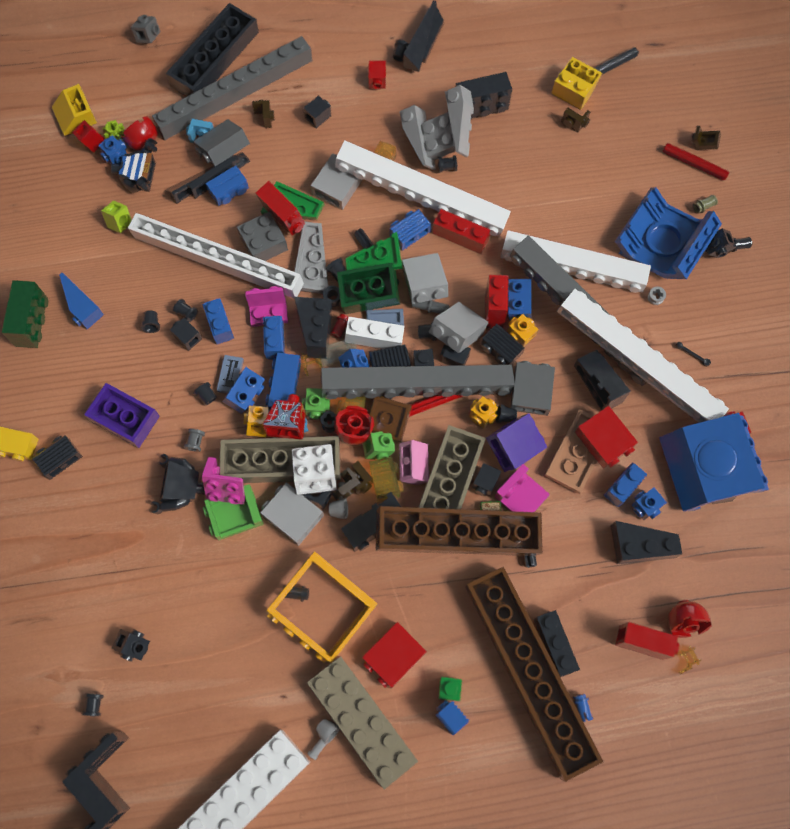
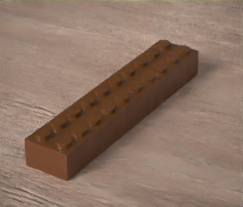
(534, 675)

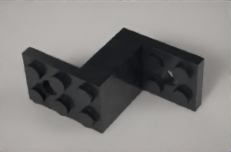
(92, 788)

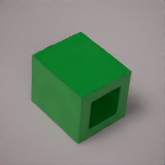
(450, 689)

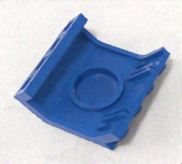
(666, 237)
(713, 461)

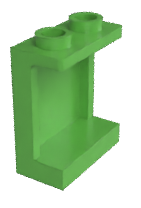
(233, 519)

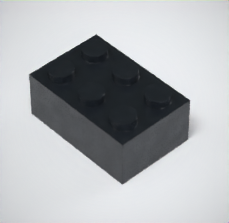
(489, 94)

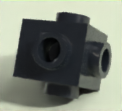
(721, 244)
(131, 644)

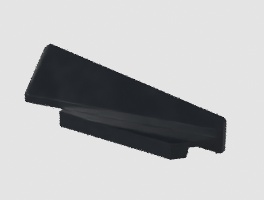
(424, 39)
(196, 184)

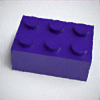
(122, 415)

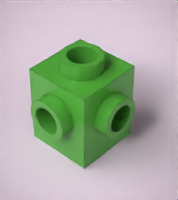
(314, 403)
(378, 446)

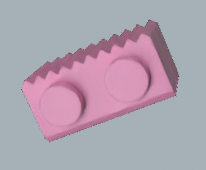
(414, 462)

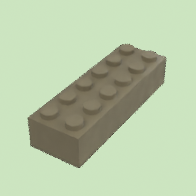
(269, 458)
(452, 470)
(362, 722)

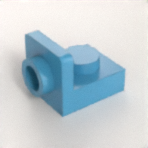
(199, 128)

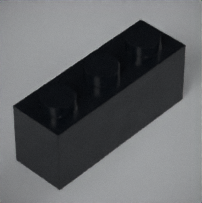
(556, 643)

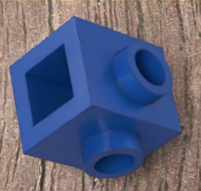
(112, 150)
(353, 358)
(648, 504)

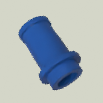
(582, 706)

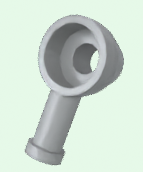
(340, 507)
(327, 731)

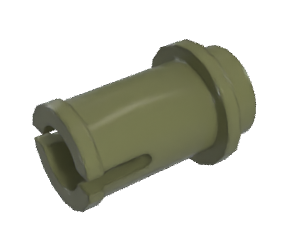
(701, 205)

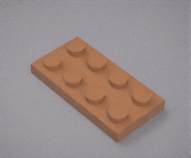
(573, 460)

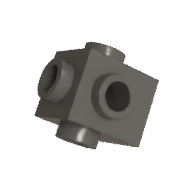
(145, 29)

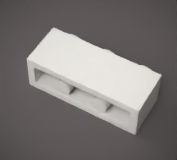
(373, 333)

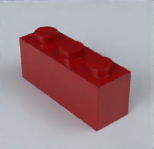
(461, 231)

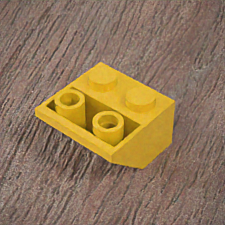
(576, 83)
(72, 109)

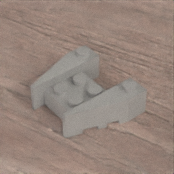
(443, 133)

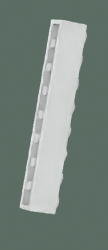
(587, 263)

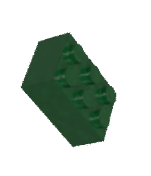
(368, 288)
(25, 314)

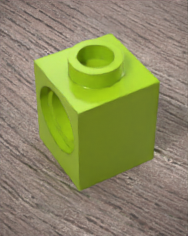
(116, 216)

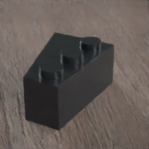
(315, 323)
(363, 527)

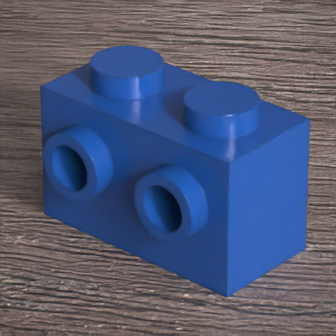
(519, 298)
(243, 390)

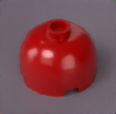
(139, 132)
(353, 425)
(688, 618)

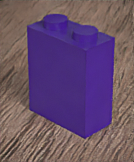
(516, 442)

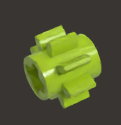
(114, 129)

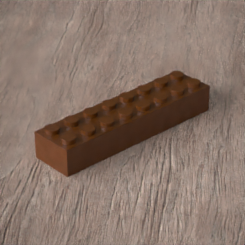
(458, 531)

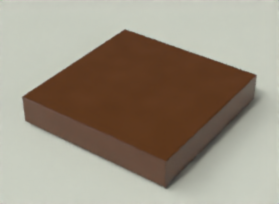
(390, 417)

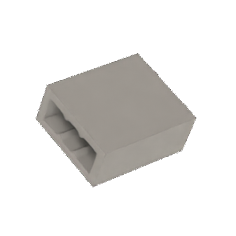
(334, 185)
(425, 278)
(458, 327)
(291, 513)

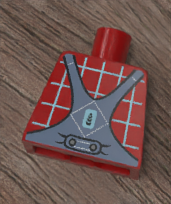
(286, 419)

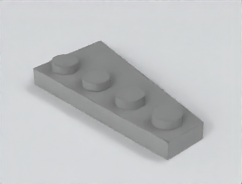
(311, 259)

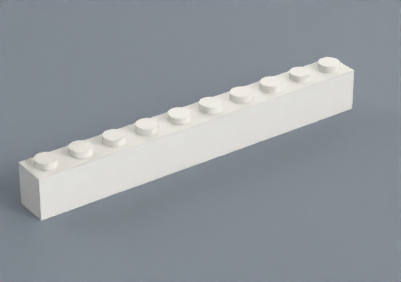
(420, 187)
(215, 255)
(641, 358)

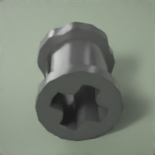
(194, 440)

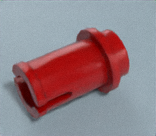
(339, 326)

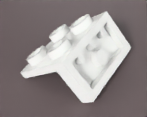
(313, 469)

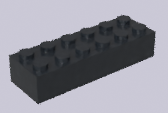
(213, 51)

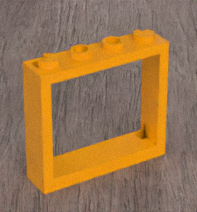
(305, 641)

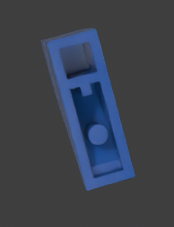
(82, 307)

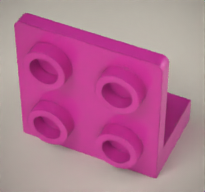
(266, 303)
(222, 487)
(521, 492)

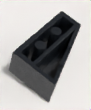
(601, 380)
(643, 544)

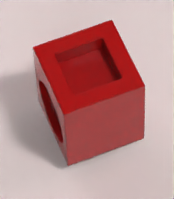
(377, 74)
(88, 135)

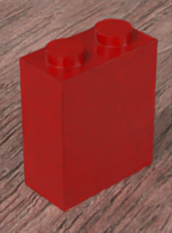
(280, 208)
(496, 300)
(606, 437)
(647, 641)
(393, 656)

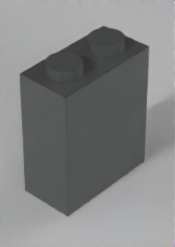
(221, 142)
(533, 388)

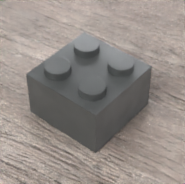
(262, 237)

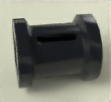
(447, 163)
(185, 310)
(329, 415)
(92, 705)

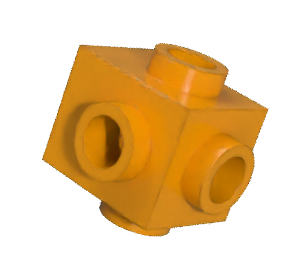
(522, 329)
(482, 417)
(254, 418)

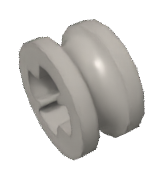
(652, 298)

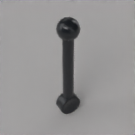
(706, 362)

